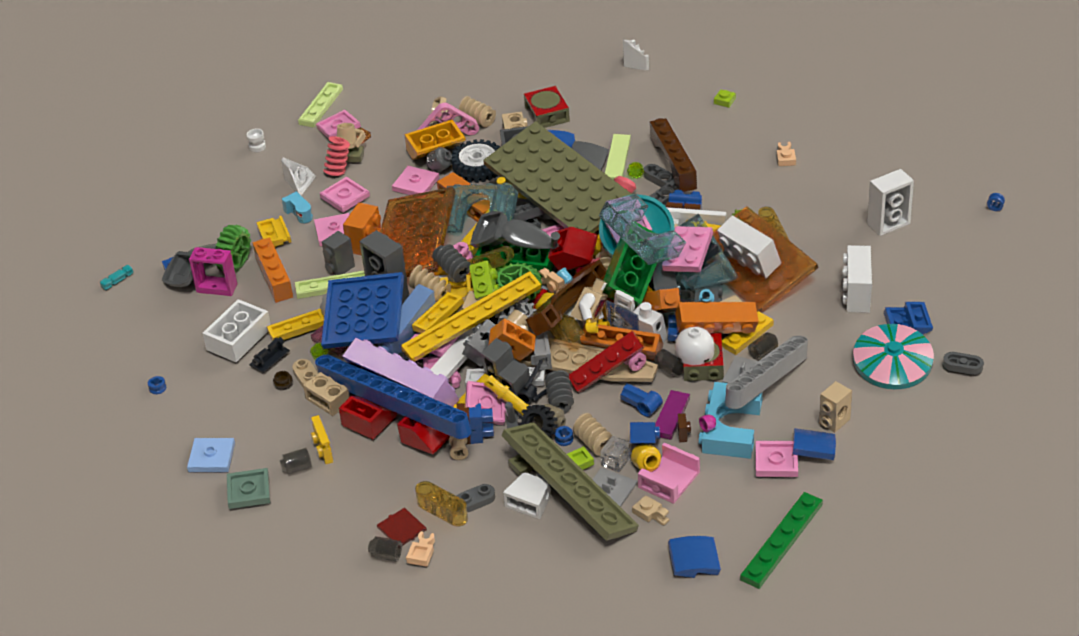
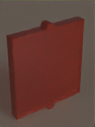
(401, 526)

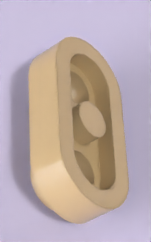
(304, 371)

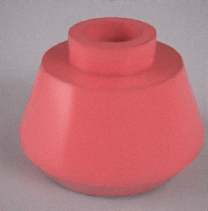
(627, 183)

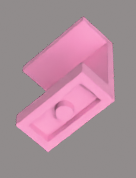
(673, 474)

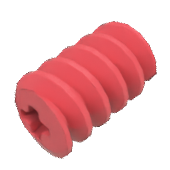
(337, 156)

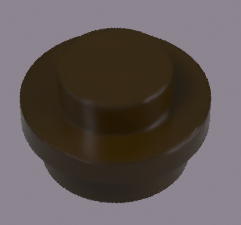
(282, 379)

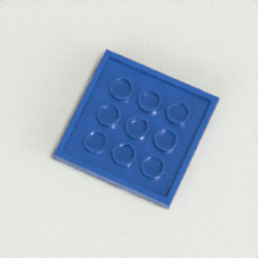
(363, 310)

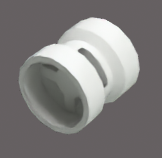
(256, 140)

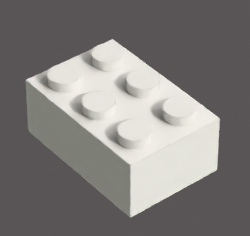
(890, 202)
(749, 247)
(857, 278)
(236, 330)

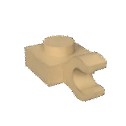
(650, 509)

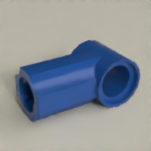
(645, 402)

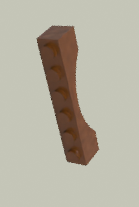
(681, 166)
(553, 309)

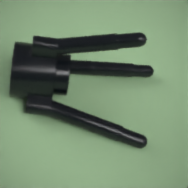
(529, 391)

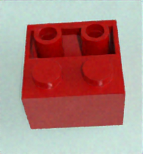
(573, 249)
(365, 416)
(420, 435)

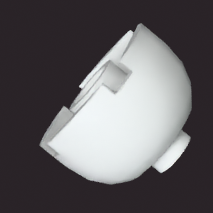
(694, 346)

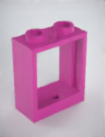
(211, 284)

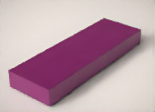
(668, 417)

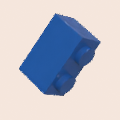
(644, 432)

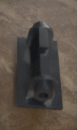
(268, 357)

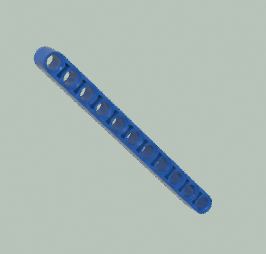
(396, 397)

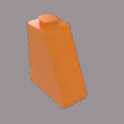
(663, 300)

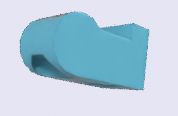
(298, 206)

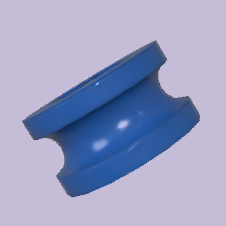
(997, 197)
(156, 385)
(564, 441)

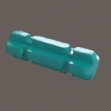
(116, 277)

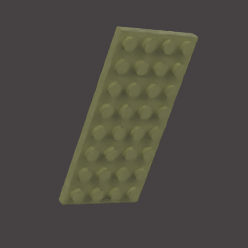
(555, 178)

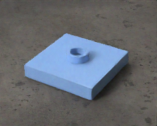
(211, 455)

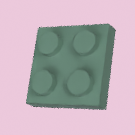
(248, 488)

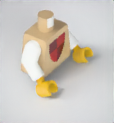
(590, 306)

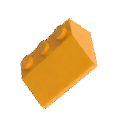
(425, 140)

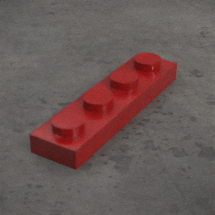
(605, 361)

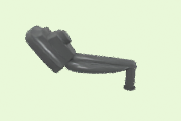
(495, 229)
(179, 270)

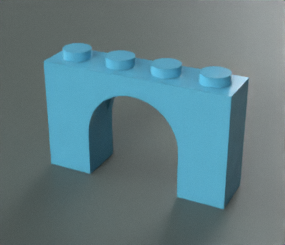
(725, 439)

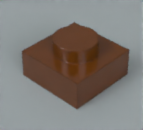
(684, 427)

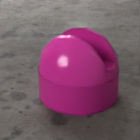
(707, 422)

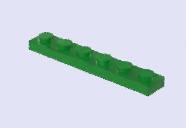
(781, 540)

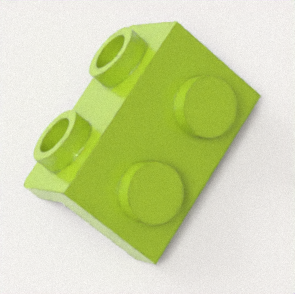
(483, 279)

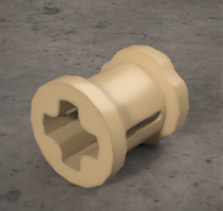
(459, 450)

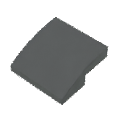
(593, 153)

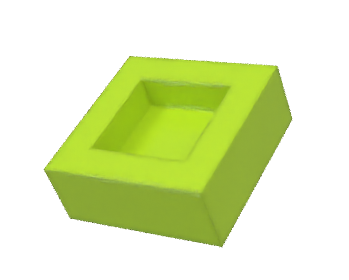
(724, 98)
(582, 458)

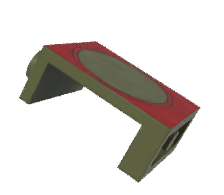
(547, 106)
(710, 369)

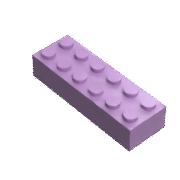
(403, 372)

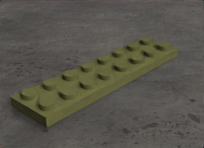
(570, 481)

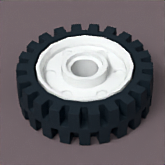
(468, 160)

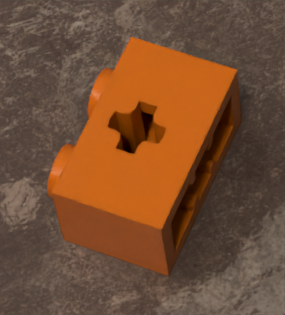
(519, 339)

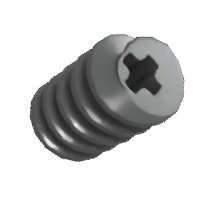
(452, 262)
(559, 390)

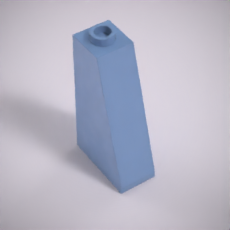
(414, 307)

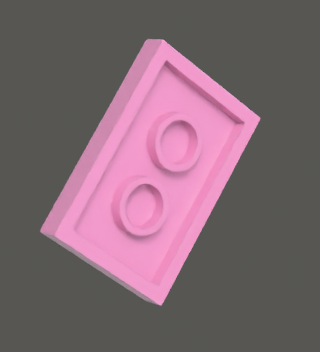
(694, 251)

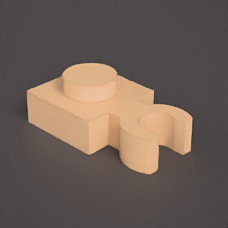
(786, 155)
(552, 280)
(421, 552)

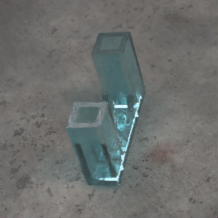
(501, 197)
(651, 247)

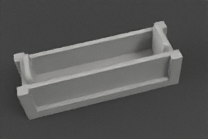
(542, 351)

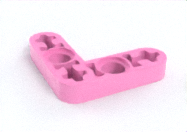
(451, 113)

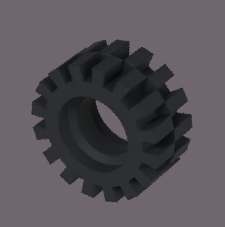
(545, 413)

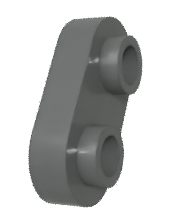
(963, 363)
(478, 496)

